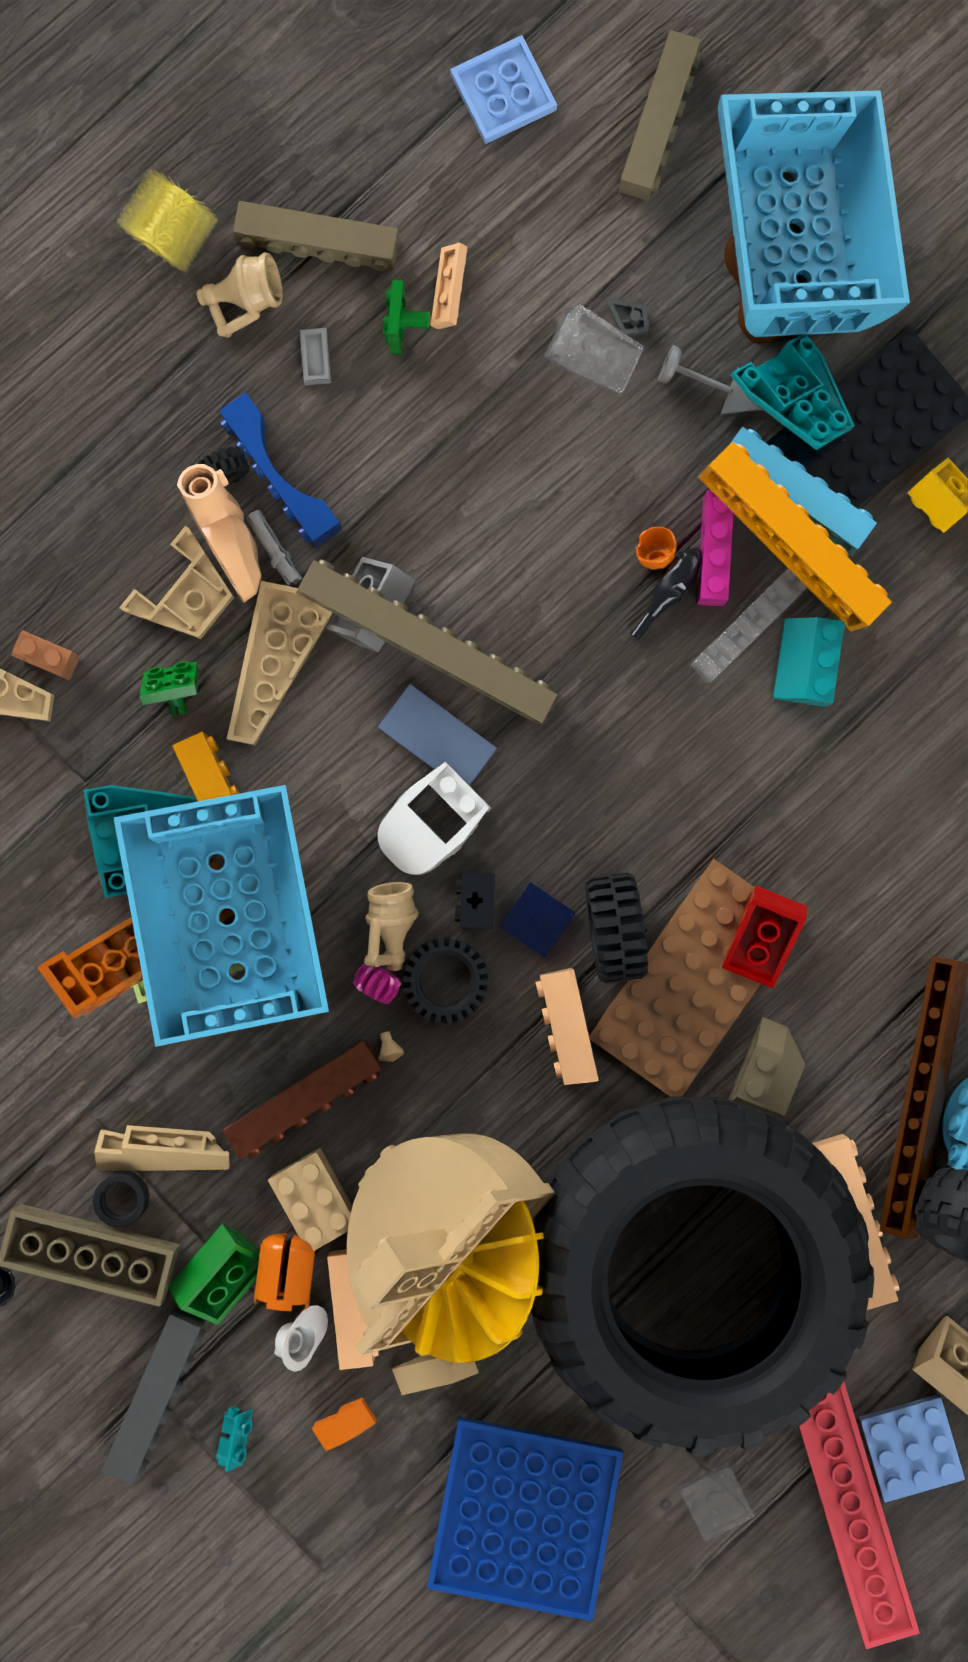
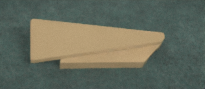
(158, 1150)

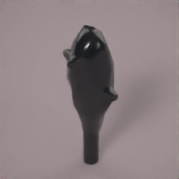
(672, 586)

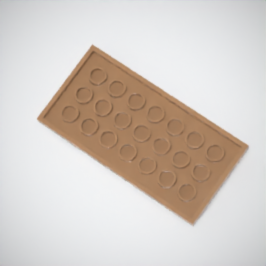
(687, 1000)

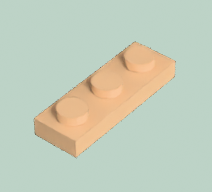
(448, 286)

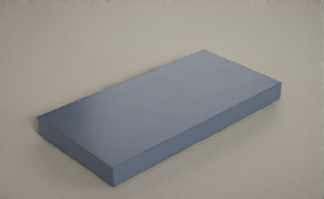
(436, 735)

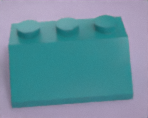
(809, 660)

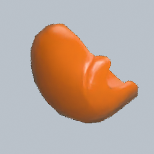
(656, 548)

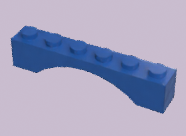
(312, 514)

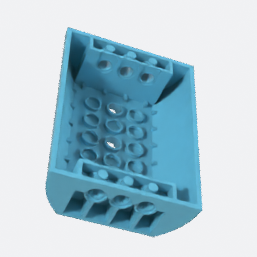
(838, 199)
(178, 907)

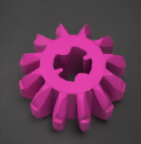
(377, 983)

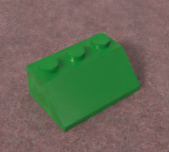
(217, 1275)

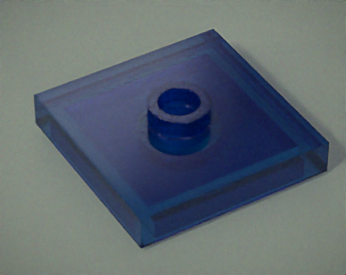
(537, 919)

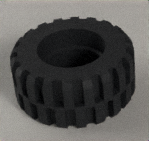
(616, 927)

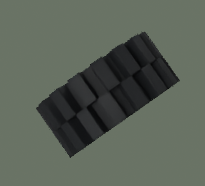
(230, 461)

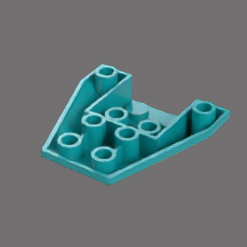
(798, 392)
(114, 801)

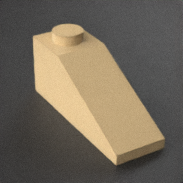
(430, 1372)

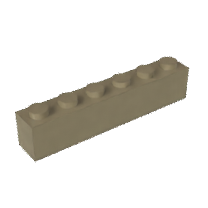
(659, 116)
(316, 236)

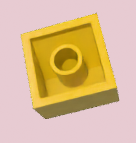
(942, 495)

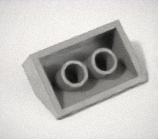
(383, 577)

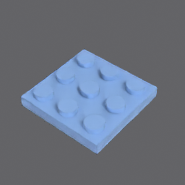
(503, 89)
(911, 1448)

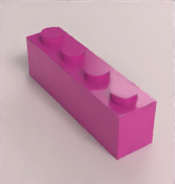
(716, 552)

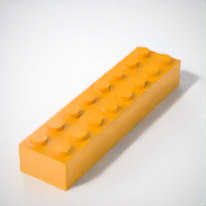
(794, 537)

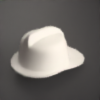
(300, 1339)

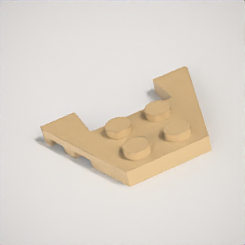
(193, 600)

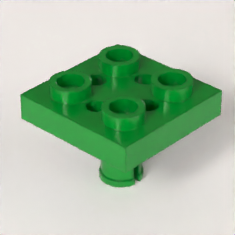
(399, 317)
(170, 685)

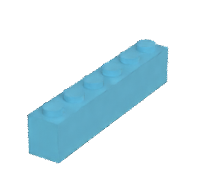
(830, 510)

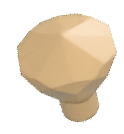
(389, 1049)

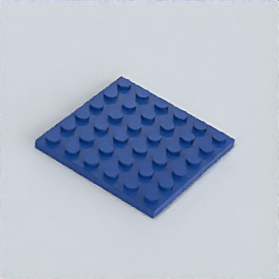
(525, 1518)

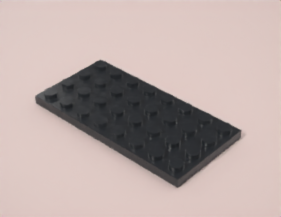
(899, 411)

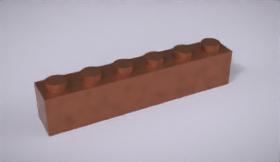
(303, 1099)

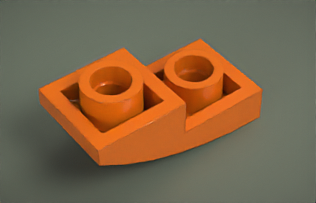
(345, 1424)

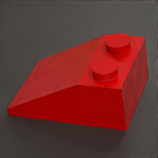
(765, 936)

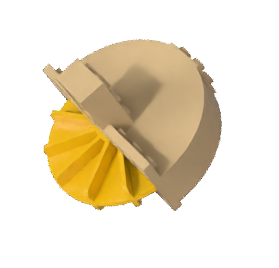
(446, 1247)

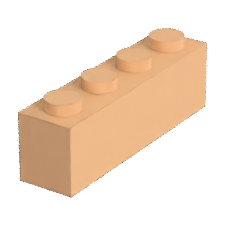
(347, 1317)

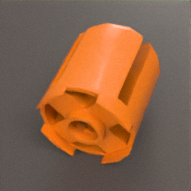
(271, 1270)

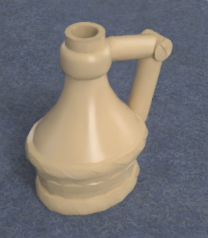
(250, 285)
(389, 916)

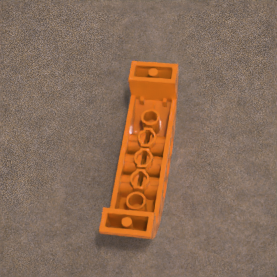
(99, 968)

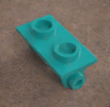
(233, 1449)

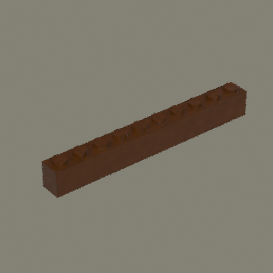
(924, 1095)

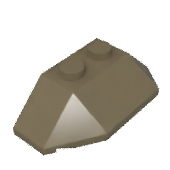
(769, 1070)

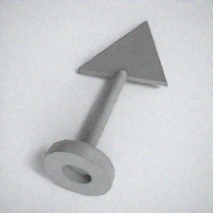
(736, 399)

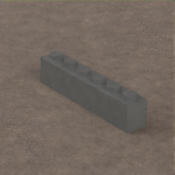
(153, 1395)

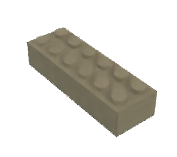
(88, 1254)

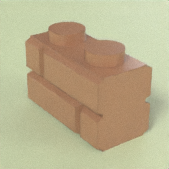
(45, 655)

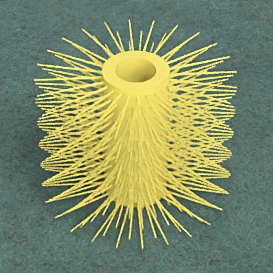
(167, 220)

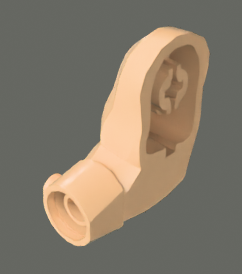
(222, 526)

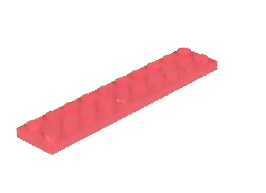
(857, 1522)

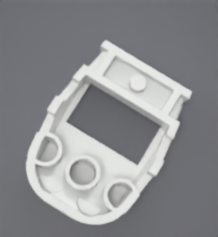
(408, 838)

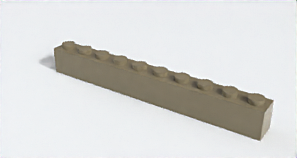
(425, 642)

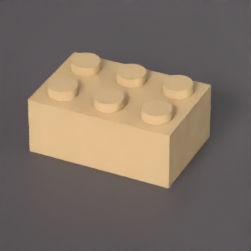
(313, 1199)

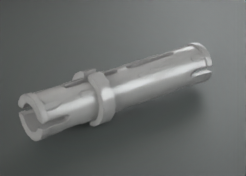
(279, 557)

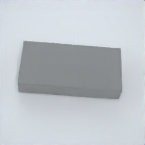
(315, 356)

